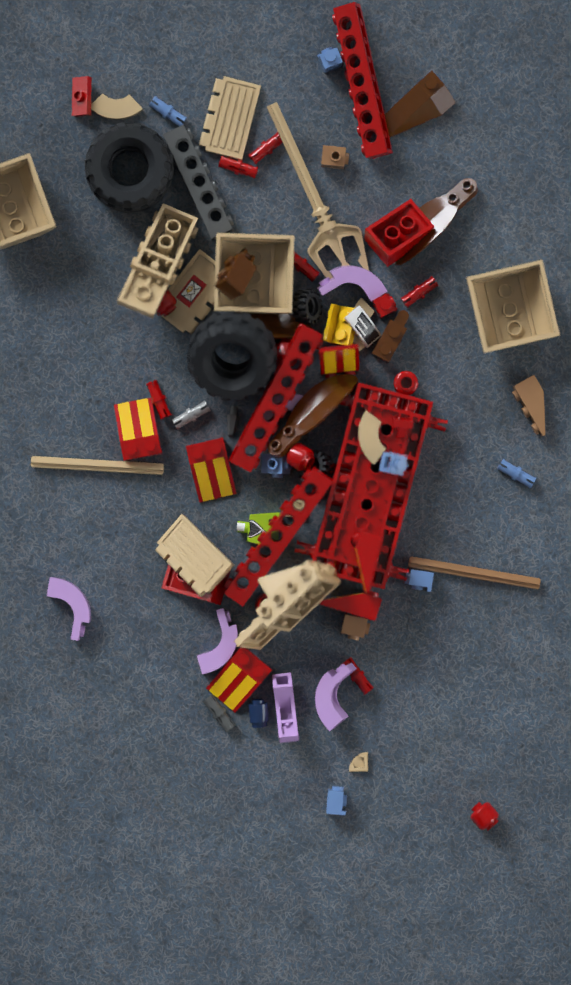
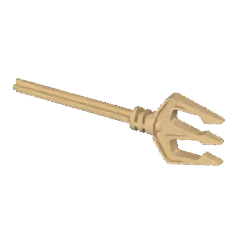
(329, 231)

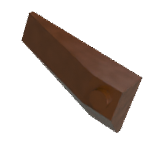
(422, 103)

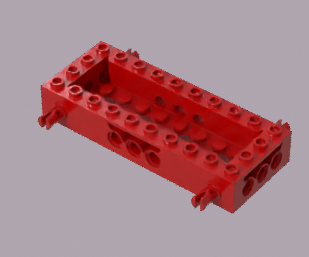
(356, 481)

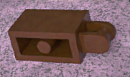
(236, 274)
(391, 337)

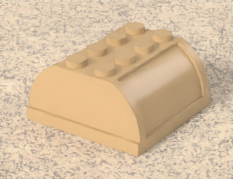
(22, 203)
(273, 279)
(512, 306)

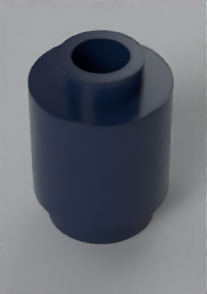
(258, 713)

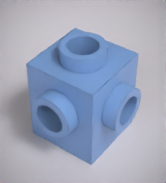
(275, 466)

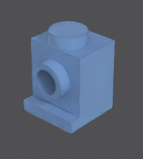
(330, 59)
(397, 463)
(419, 579)
(336, 800)

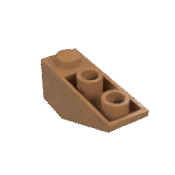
(532, 399)

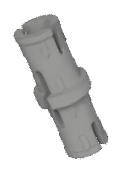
(191, 414)

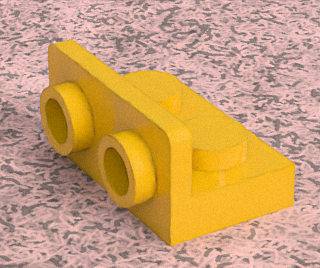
(337, 329)

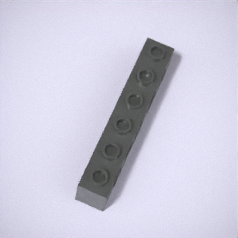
(173, 140)

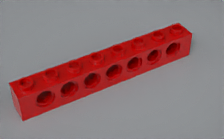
(382, 144)
(256, 421)
(242, 593)

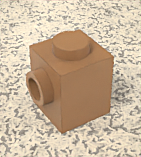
(334, 157)
(355, 626)

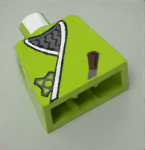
(256, 525)

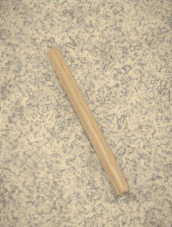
(97, 465)

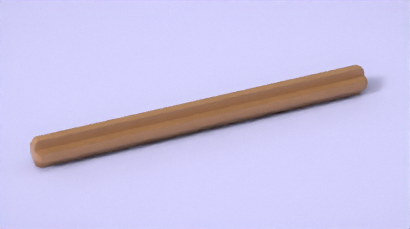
(473, 572)

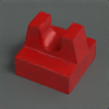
(402, 423)

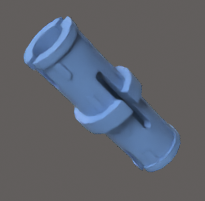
(167, 111)
(516, 473)

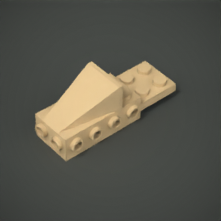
(158, 260)
(290, 598)

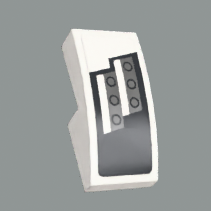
(363, 326)

